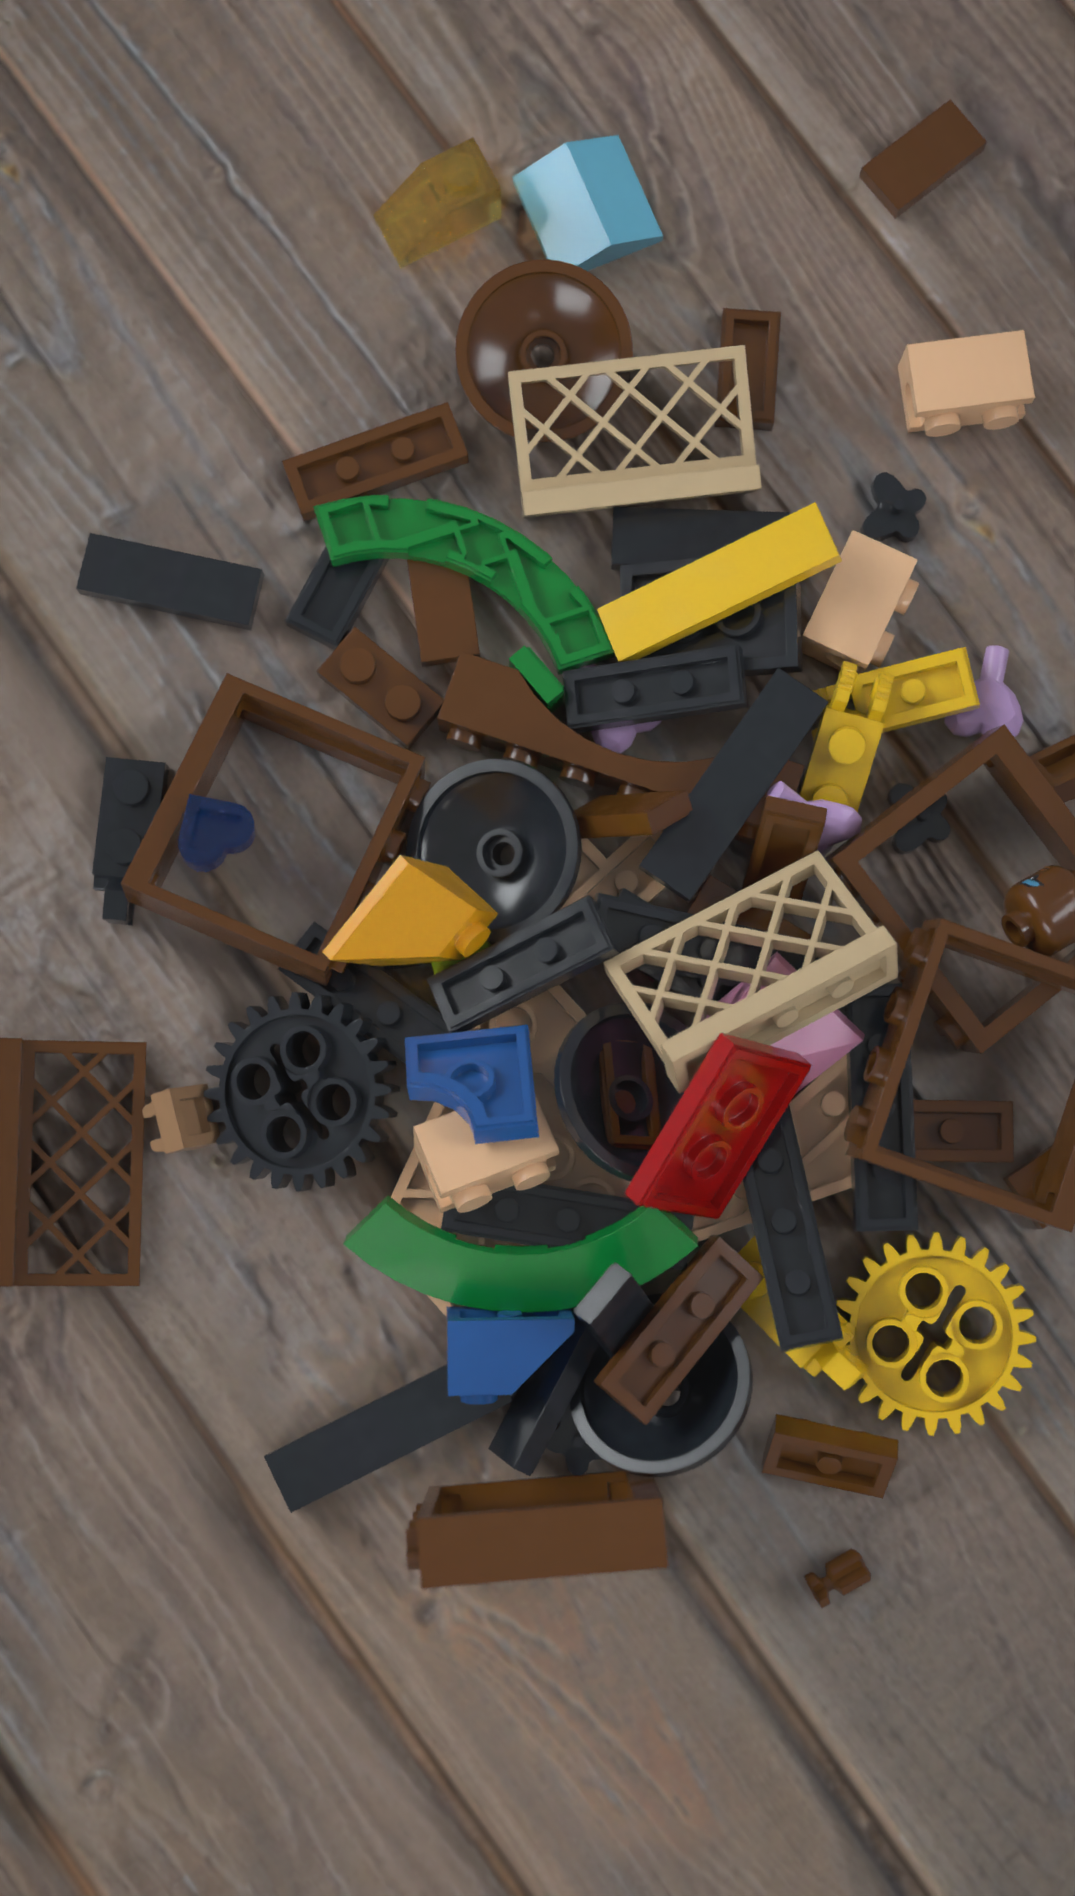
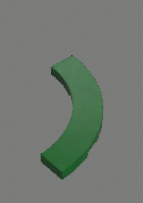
(477, 548)
(515, 1276)

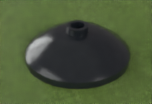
(481, 811)
(579, 1084)
(679, 1435)

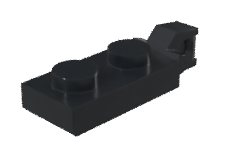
(127, 807)

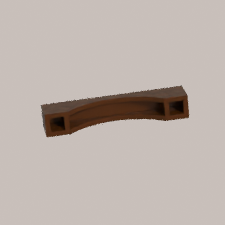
(498, 710)

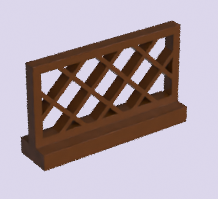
(16, 1150)

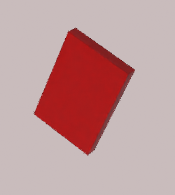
(718, 1127)

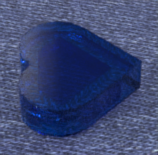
(212, 831)

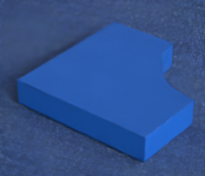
(480, 1076)

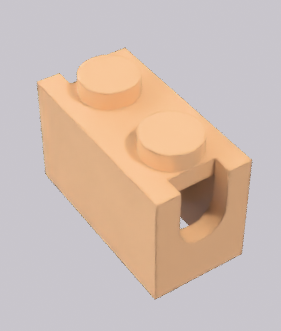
(966, 383)
(859, 604)
(469, 1173)

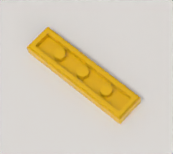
(719, 584)

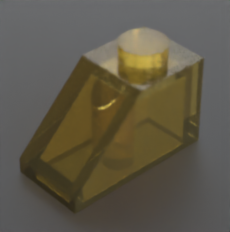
(440, 203)

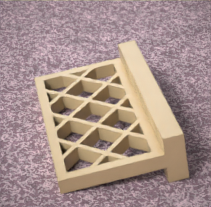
(639, 484)
(787, 1000)

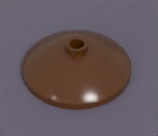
(531, 308)

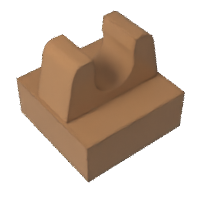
(182, 1119)

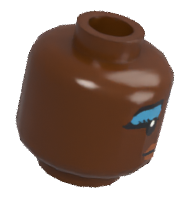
(1041, 911)

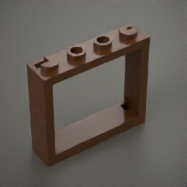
(232, 705)
(1043, 812)
(1056, 1193)
(537, 1529)

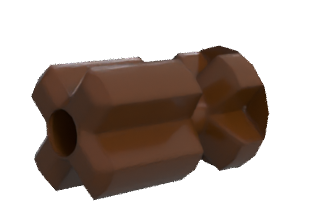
(842, 1574)

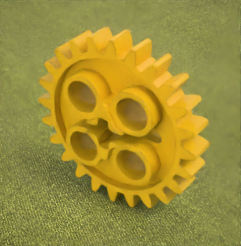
(982, 1362)

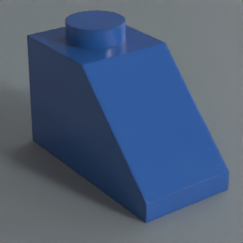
(499, 1349)

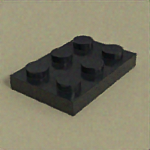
(765, 631)

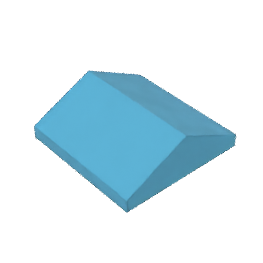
(587, 203)

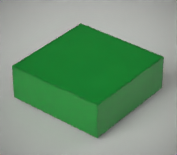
(538, 678)

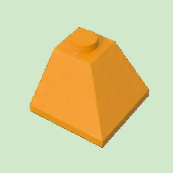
(414, 918)

